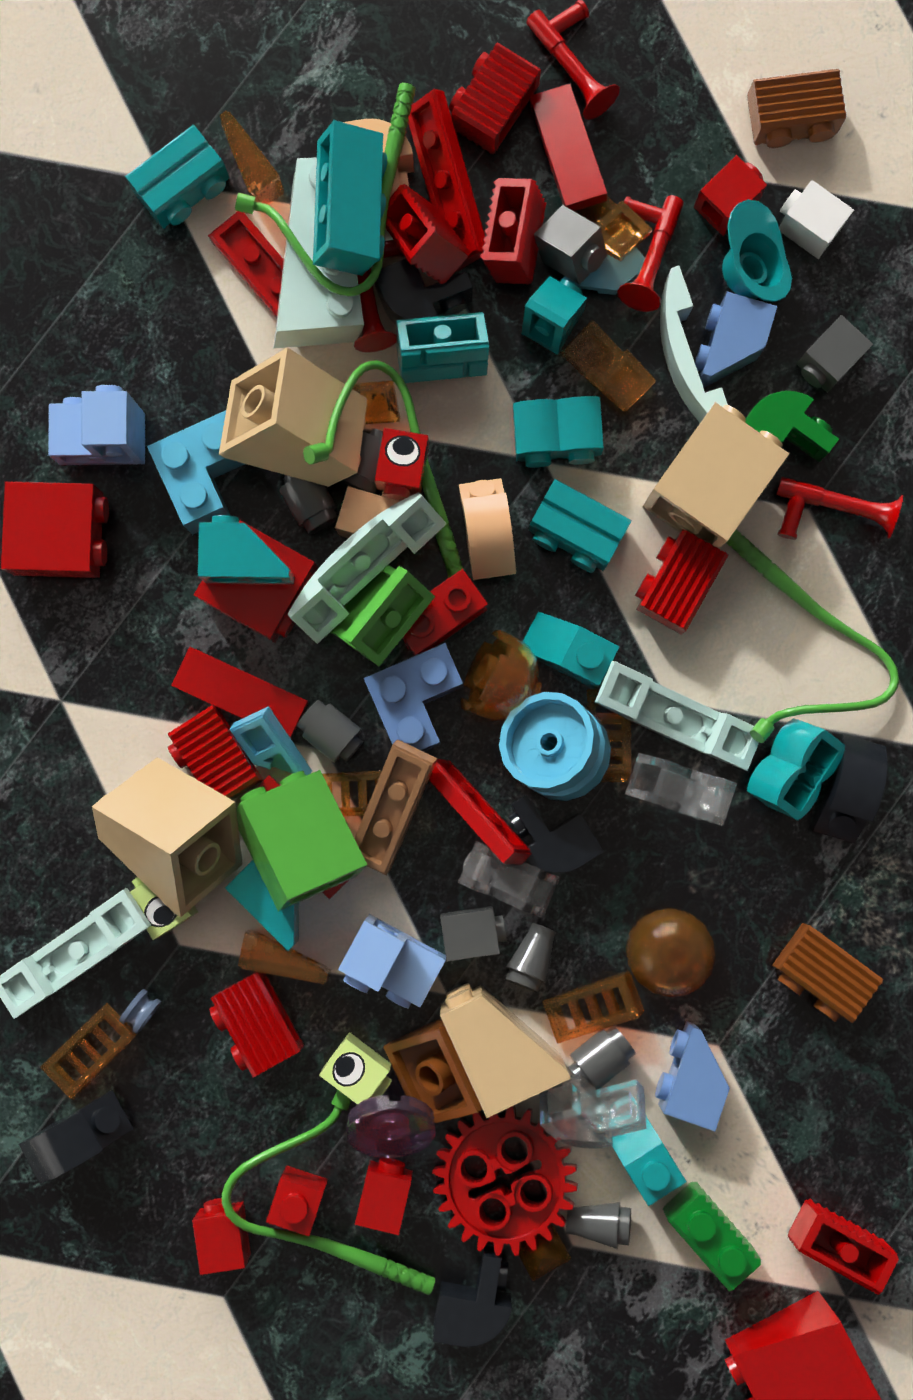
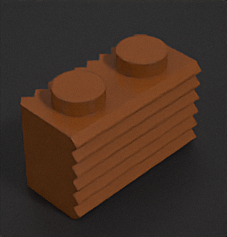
(796, 107)
(827, 973)

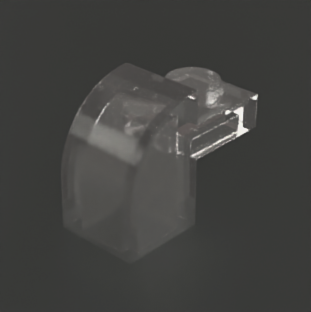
(680, 789)
(514, 884)
(592, 1116)

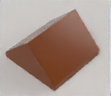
(433, 1072)

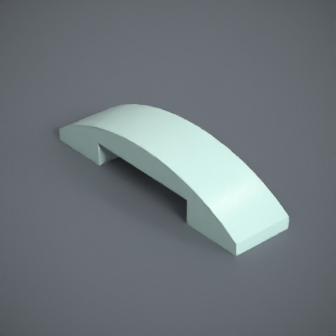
(676, 308)
(360, 560)
(676, 716)
(72, 953)

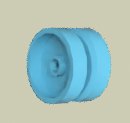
(555, 746)

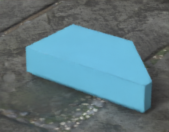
(613, 273)
(268, 742)

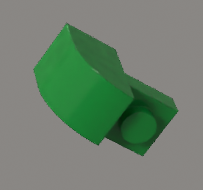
(785, 418)

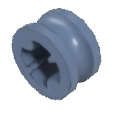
(140, 1011)

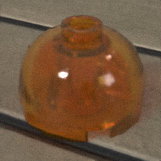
(501, 677)
(670, 952)

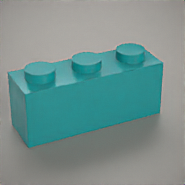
(349, 198)

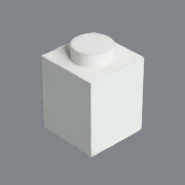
(813, 218)

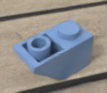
(737, 337)
(695, 1084)

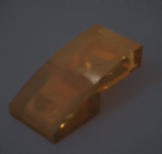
(619, 225)
(607, 367)

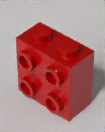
(53, 529)
(261, 606)

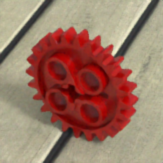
(523, 1217)

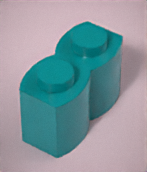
(558, 430)
(796, 768)

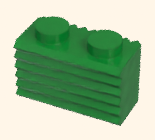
(712, 1235)

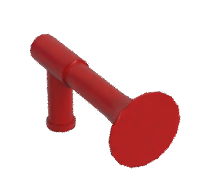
(597, 96)
(641, 293)
(374, 335)
(800, 493)

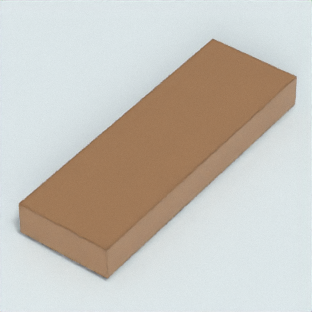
(393, 805)

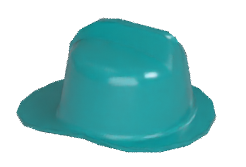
(757, 256)

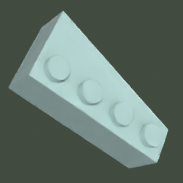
(306, 308)

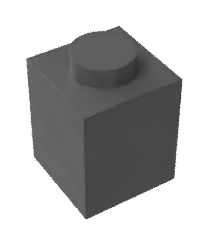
(571, 244)
(833, 354)
(472, 933)

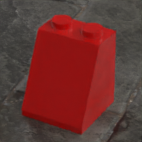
(799, 1356)

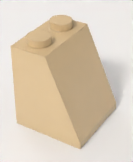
(285, 408)
(716, 476)
(171, 833)
(499, 1050)

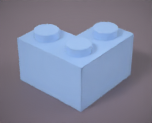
(97, 429)
(393, 961)

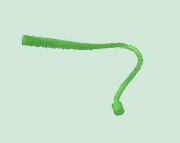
(394, 143)
(320, 452)
(782, 581)
(371, 1262)

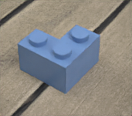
(406, 687)

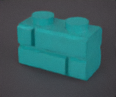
(178, 177)
(442, 347)
(578, 526)

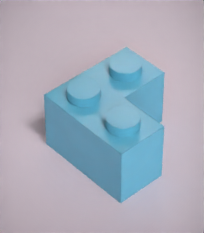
(188, 469)

